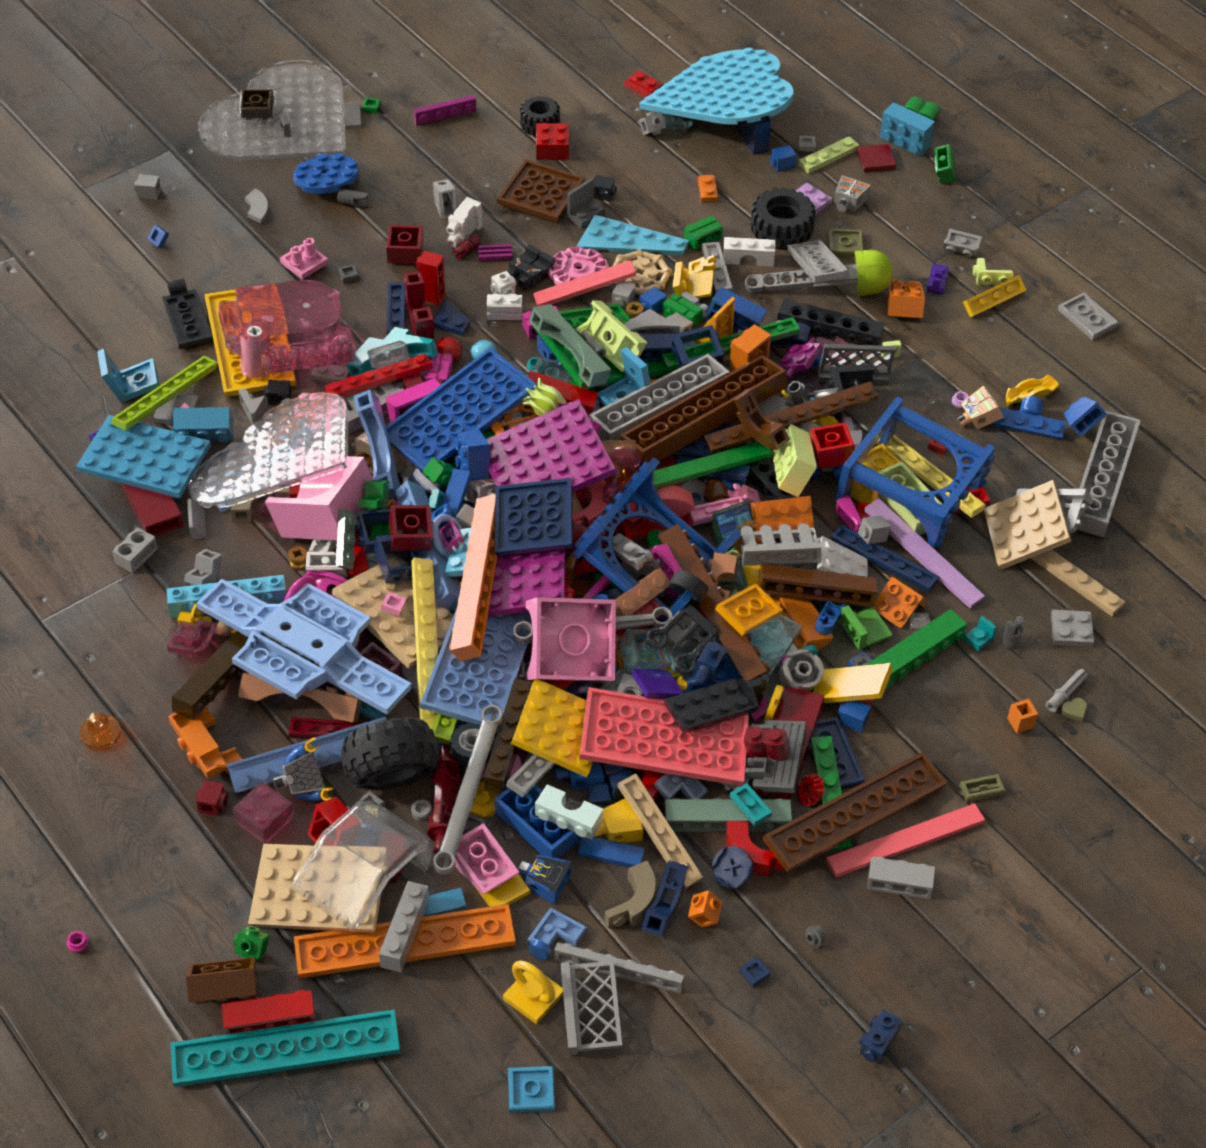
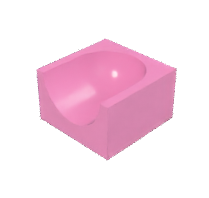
(318, 503)

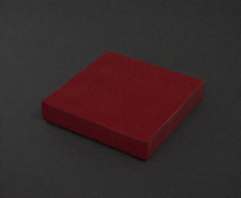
(876, 157)

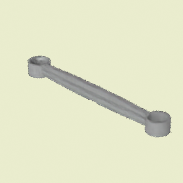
(622, 622)

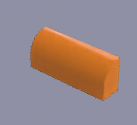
(805, 614)

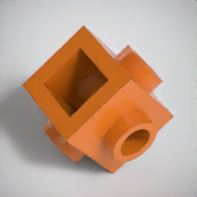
(705, 909)

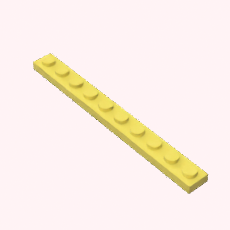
(424, 628)

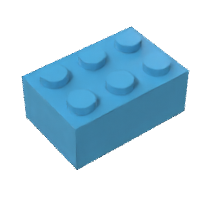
(907, 129)
(204, 423)

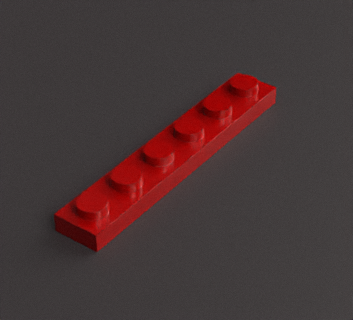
(380, 376)

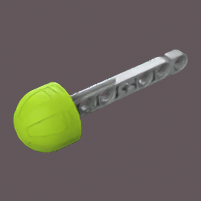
(871, 273)

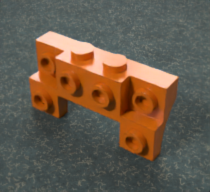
(200, 744)

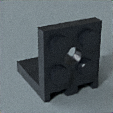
(842, 377)

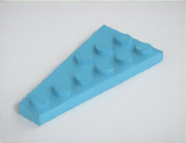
(627, 238)

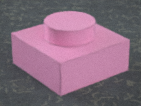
(393, 604)

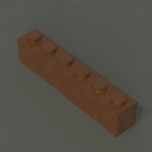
(817, 585)

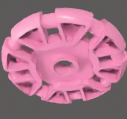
(577, 258)

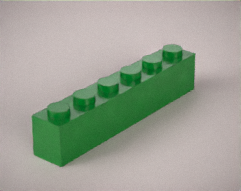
(922, 645)

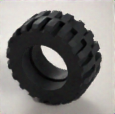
(783, 204)

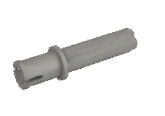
(1062, 695)

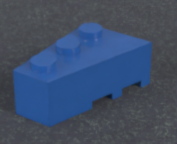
(745, 312)

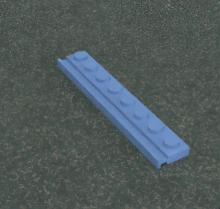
(266, 766)

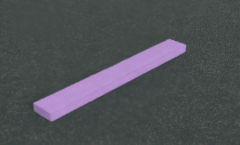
(927, 555)

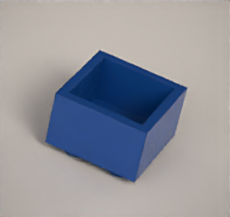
(473, 454)

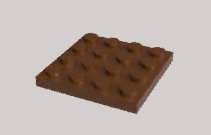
(539, 190)

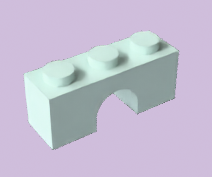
(582, 821)

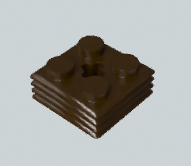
(256, 104)

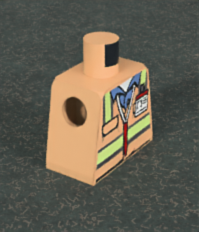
(980, 409)

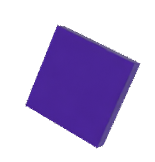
(656, 683)

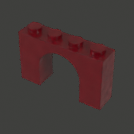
(419, 315)

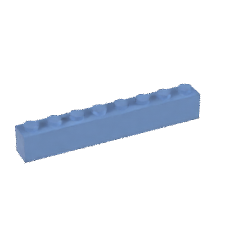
(446, 588)

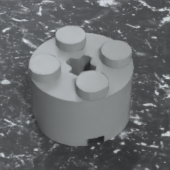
(801, 670)

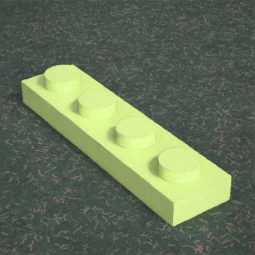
(828, 155)

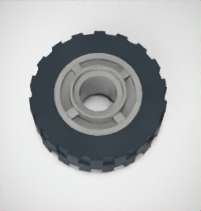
(463, 742)

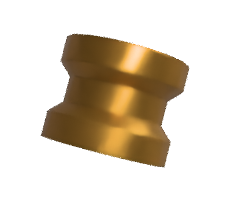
(634, 309)
(297, 558)

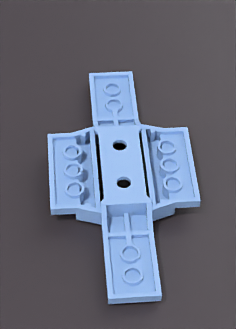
(313, 619)

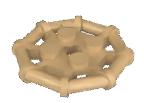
(650, 272)

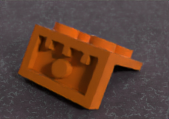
(898, 602)

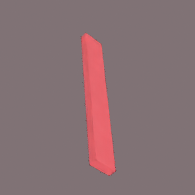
(905, 840)

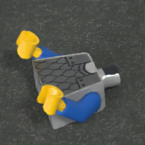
(303, 774)

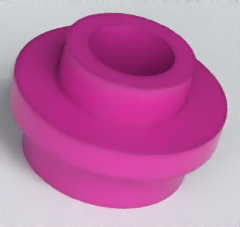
(76, 937)

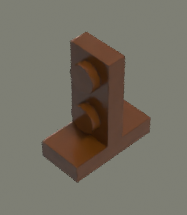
(580, 586)

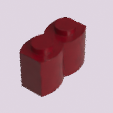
(766, 743)

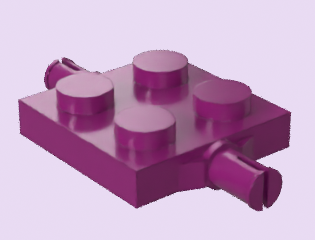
(800, 357)

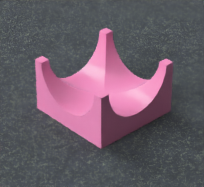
(572, 639)

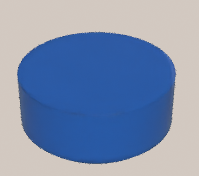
(539, 949)

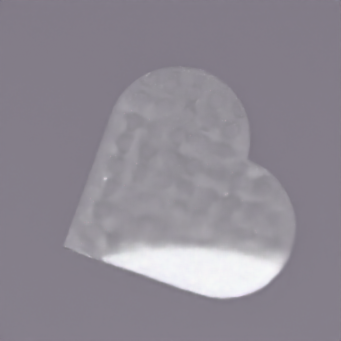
(302, 91)
(279, 450)

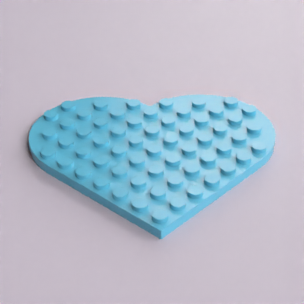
(725, 89)

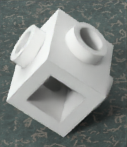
(503, 284)

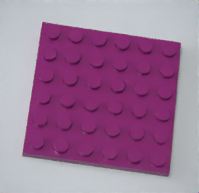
(549, 449)

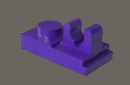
(937, 278)

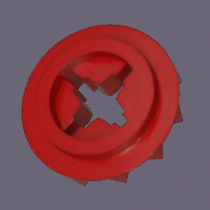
(816, 788)

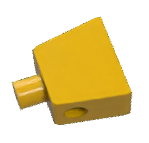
(620, 824)

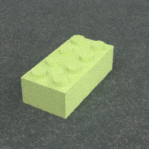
(794, 461)
(903, 475)

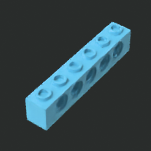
(267, 589)

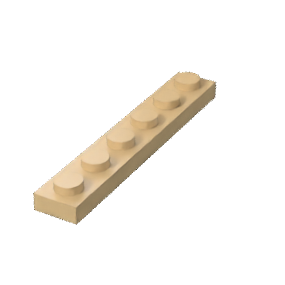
(1080, 581)
(657, 826)

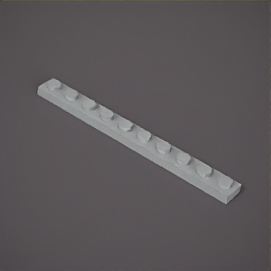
(537, 766)

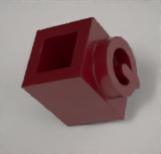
(211, 798)

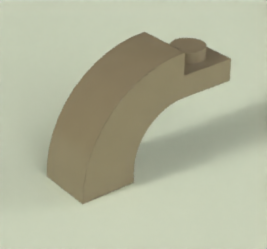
(244, 511)

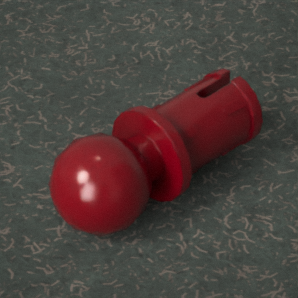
(467, 246)

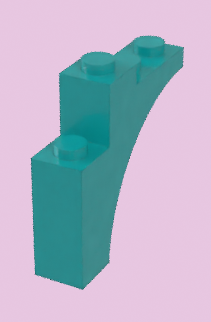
(415, 346)

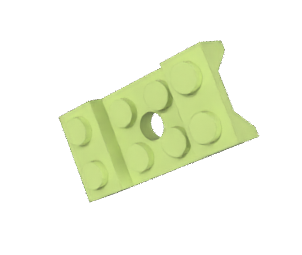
(603, 322)

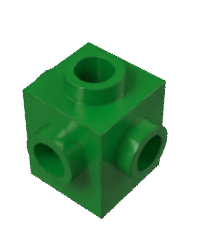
(251, 943)

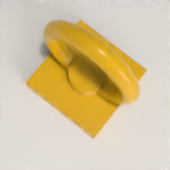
(532, 992)

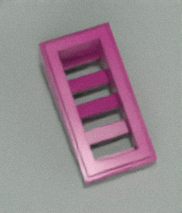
(847, 512)
(667, 559)

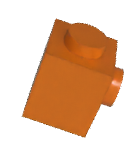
(1022, 716)

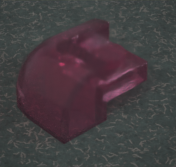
(192, 639)

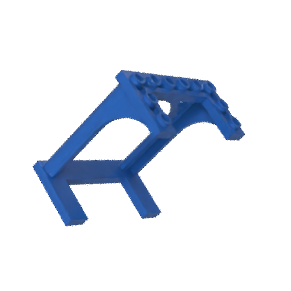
(644, 495)
(930, 513)

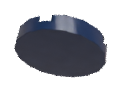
(732, 867)

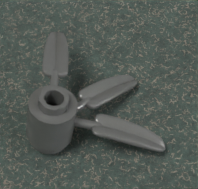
(800, 395)

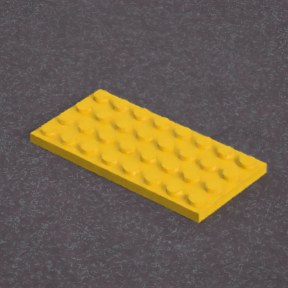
(229, 362)

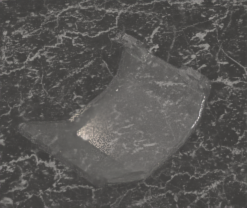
(358, 859)

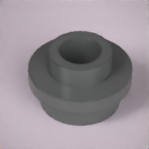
(815, 936)

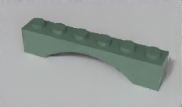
(551, 323)

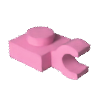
(745, 492)

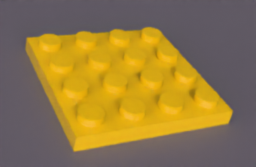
(553, 727)

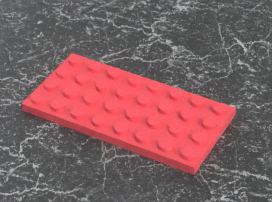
(644, 736)

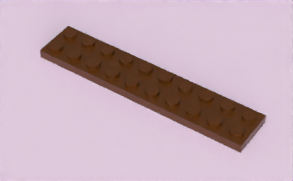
(854, 811)

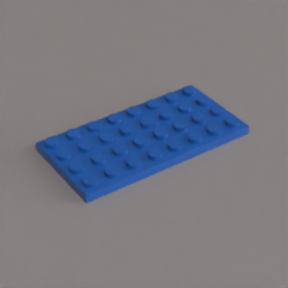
(464, 402)

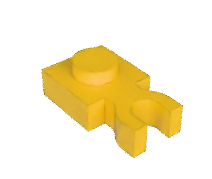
(702, 264)

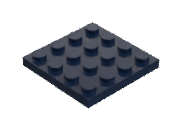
(534, 516)

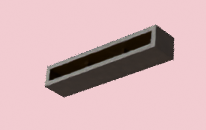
(209, 679)
(503, 752)

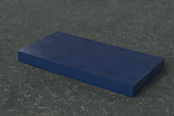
(847, 765)

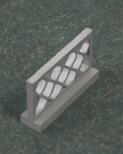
(571, 1006)

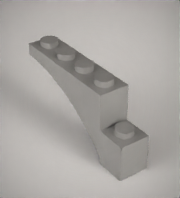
(653, 323)

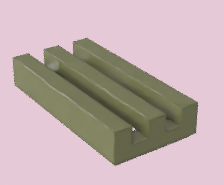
(983, 791)

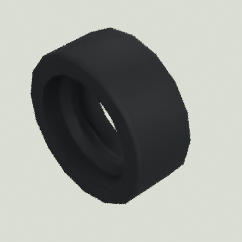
(686, 581)

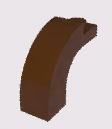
(757, 424)

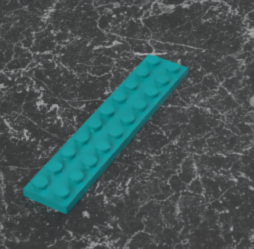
(284, 1048)

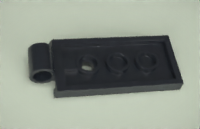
(188, 324)

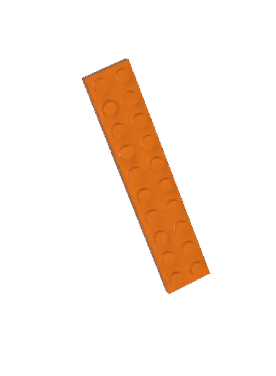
(436, 937)

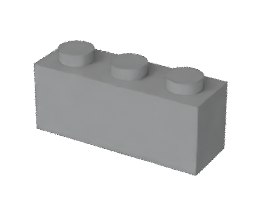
(900, 877)

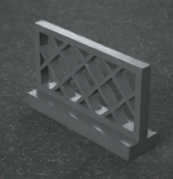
(881, 374)

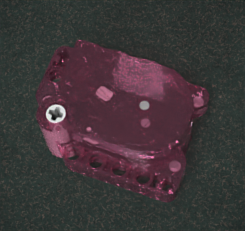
(286, 327)

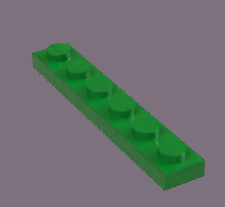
(827, 769)

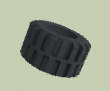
(538, 110)

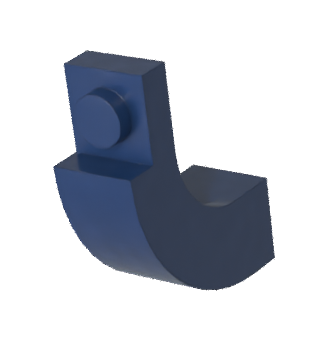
(667, 900)

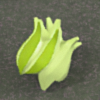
(543, 399)

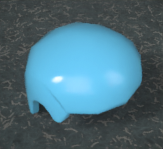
(480, 347)

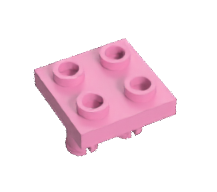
(304, 259)

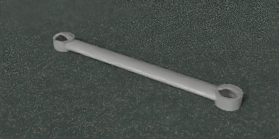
(468, 789)

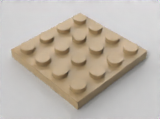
(1027, 525)

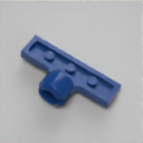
(1030, 420)

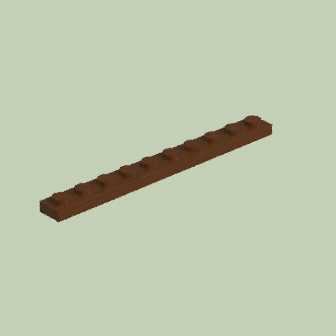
(796, 415)

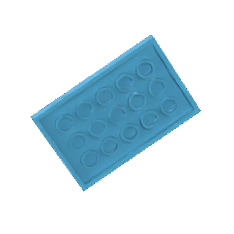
(144, 457)

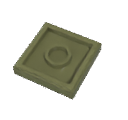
(845, 242)

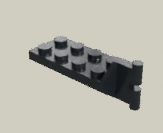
(716, 703)

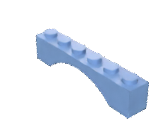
(372, 418)

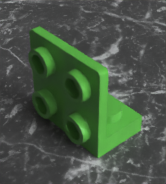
(864, 627)

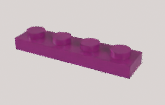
(444, 110)

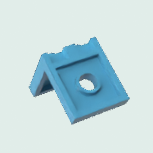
(636, 378)
(126, 383)

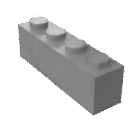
(404, 926)

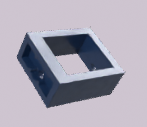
(679, 339)
(369, 518)
(395, 574)

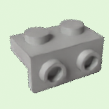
(962, 243)

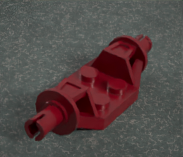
(447, 786)

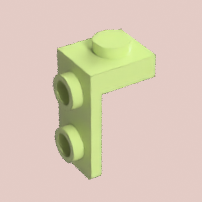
(990, 277)

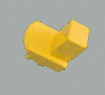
(193, 616)

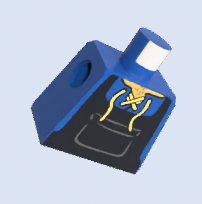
(546, 876)

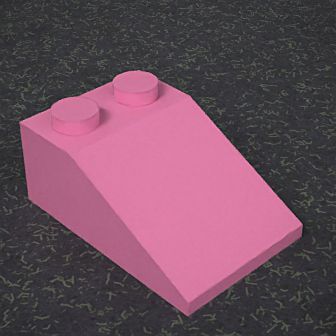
(483, 860)

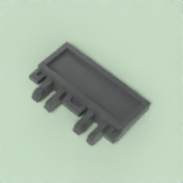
(779, 774)

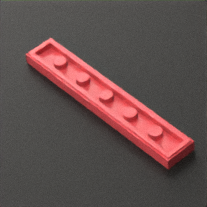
(585, 284)

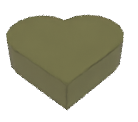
(1075, 709)

